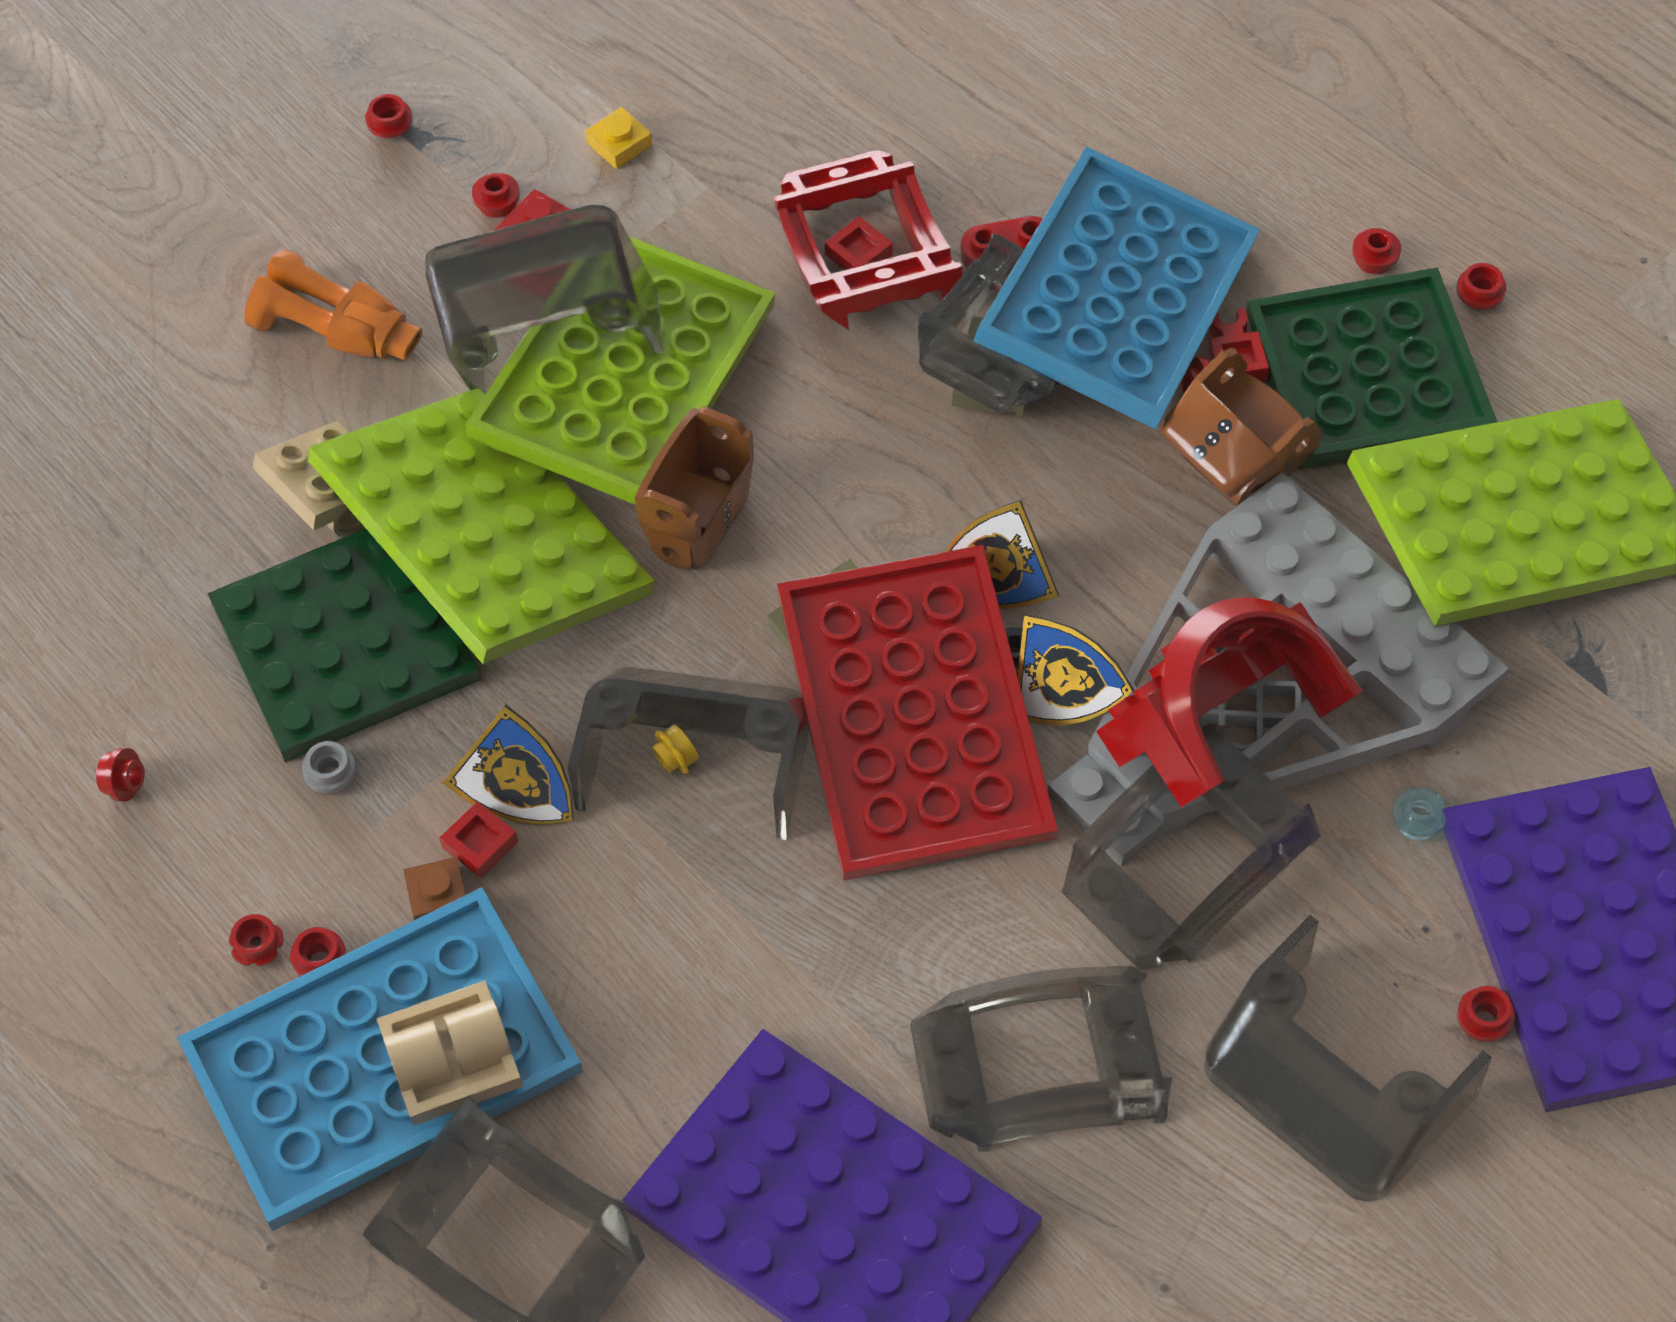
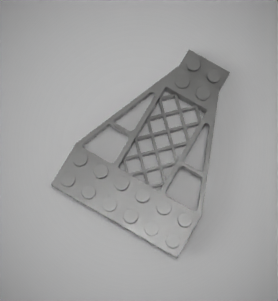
(1371, 616)

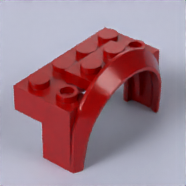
(1195, 680)

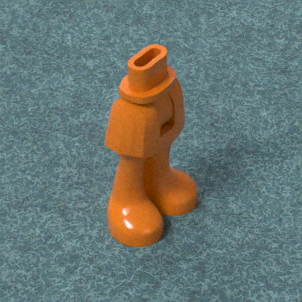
(359, 325)

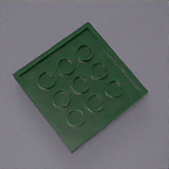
(1371, 361)
(338, 643)

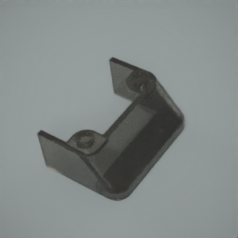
(537, 276)
(763, 714)
(1317, 1101)

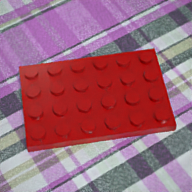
(915, 712)

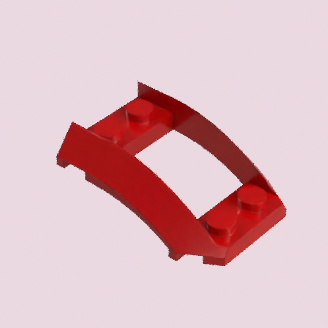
(877, 283)

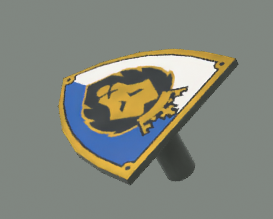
(1012, 556)
(1066, 674)
(514, 773)

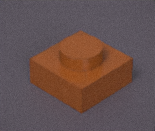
(434, 885)

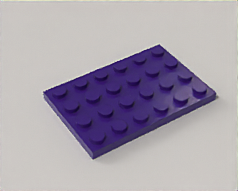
(1579, 928)
(827, 1201)

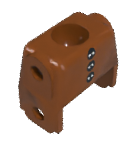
(1238, 429)
(685, 494)

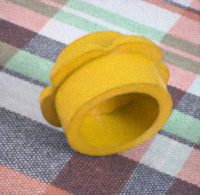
(674, 750)

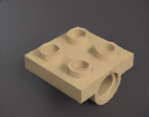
(300, 485)
(449, 1052)

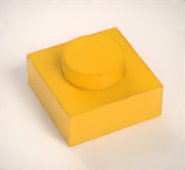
(618, 137)

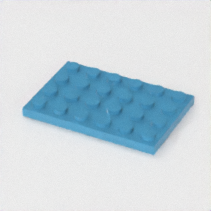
(1118, 287)
(308, 1074)

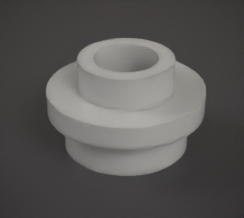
(326, 755)

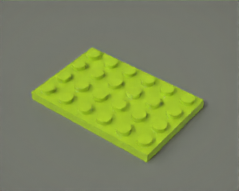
(601, 399)
(1522, 510)
(478, 530)

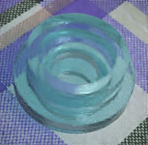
(1414, 825)

